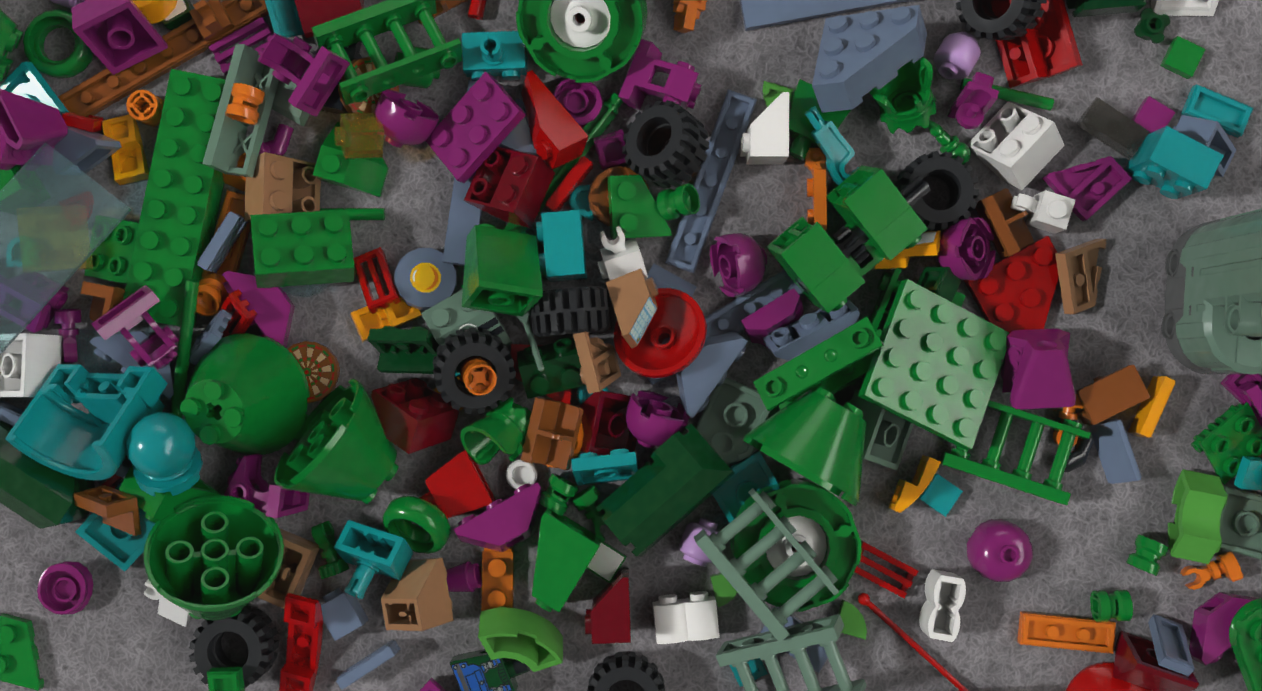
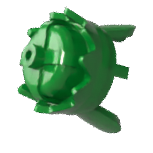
(908, 97)
(501, 430)

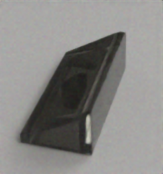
(1113, 128)

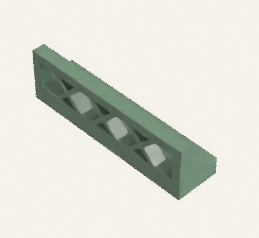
(229, 136)

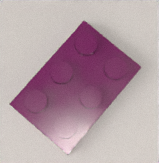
(475, 127)

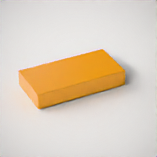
(1152, 408)

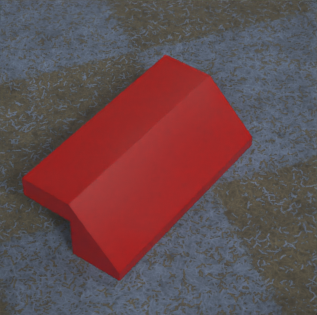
(1044, 50)

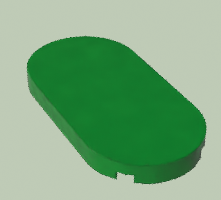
(1246, 642)

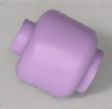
(957, 55)
(688, 546)

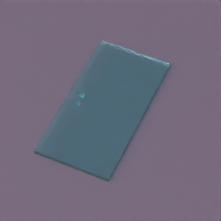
(47, 230)

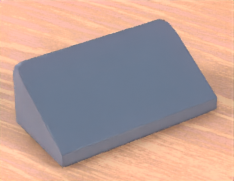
(1115, 451)

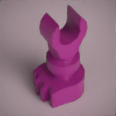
(68, 318)

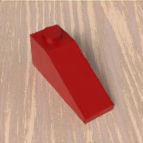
(552, 128)

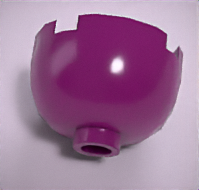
(404, 120)
(967, 249)
(739, 261)
(653, 419)
(999, 550)

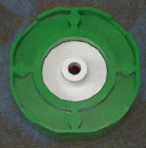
(579, 45)
(820, 521)

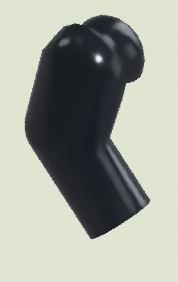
(1079, 454)

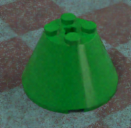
(247, 395)
(817, 441)
(340, 449)
(213, 555)

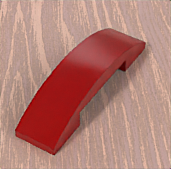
(303, 643)

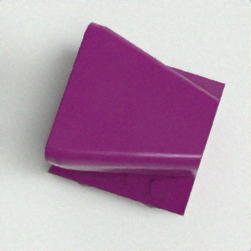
(26, 127)
(1038, 369)

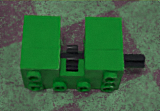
(876, 228)

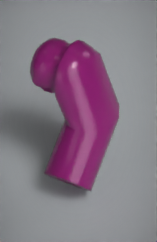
(280, 142)

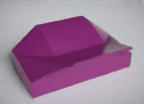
(772, 316)

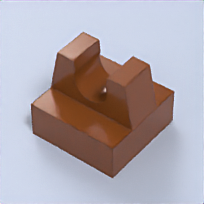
(211, 18)

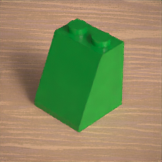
(501, 271)
(561, 559)

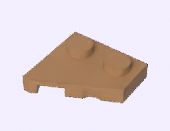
(1079, 275)
(597, 362)

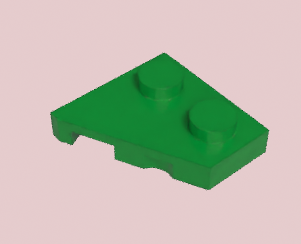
(634, 208)
(18, 653)

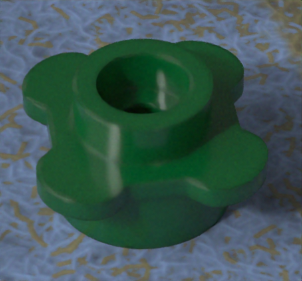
(1143, 27)

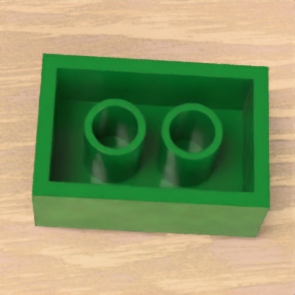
(302, 248)

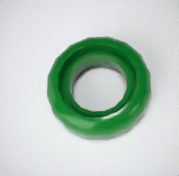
(34, 46)
(425, 514)

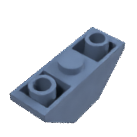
(810, 331)
(118, 349)
(708, 370)

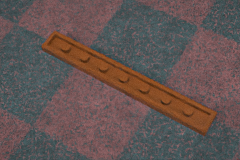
(183, 44)

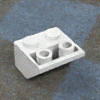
(1016, 144)

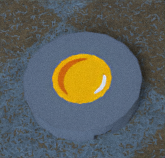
(424, 278)

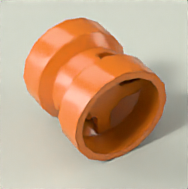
(245, 103)
(150, 113)
(211, 294)
(478, 381)

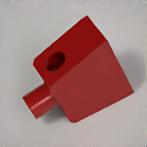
(458, 487)

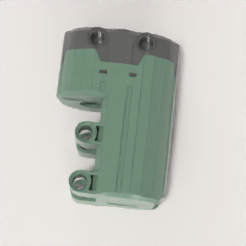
(1216, 296)

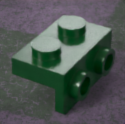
(404, 349)
(559, 372)

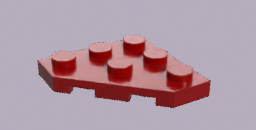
(1019, 288)

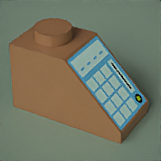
(633, 304)

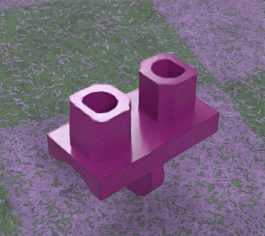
(974, 101)

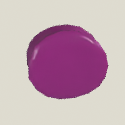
(579, 99)
(65, 588)

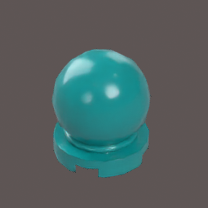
(164, 454)

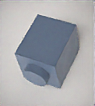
(342, 613)

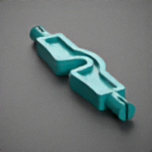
(832, 144)

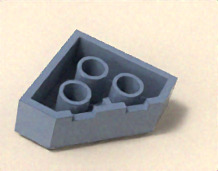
(865, 54)

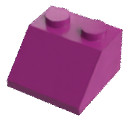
(116, 32)

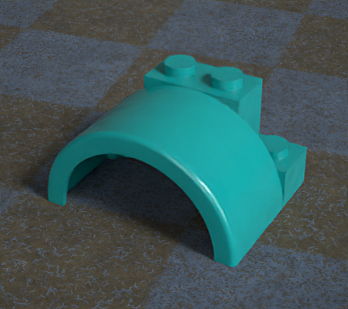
(79, 442)

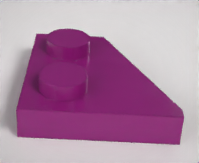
(1089, 184)

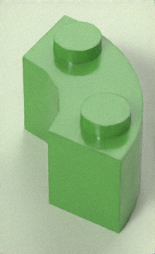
(1197, 516)
(520, 636)

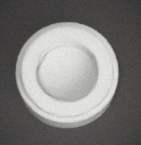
(521, 473)

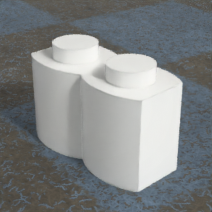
(944, 597)
(685, 618)

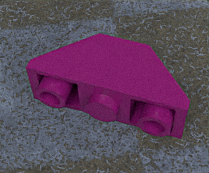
(271, 304)
(504, 521)
(1212, 626)

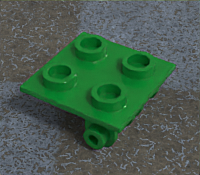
(114, 254)
(1234, 437)

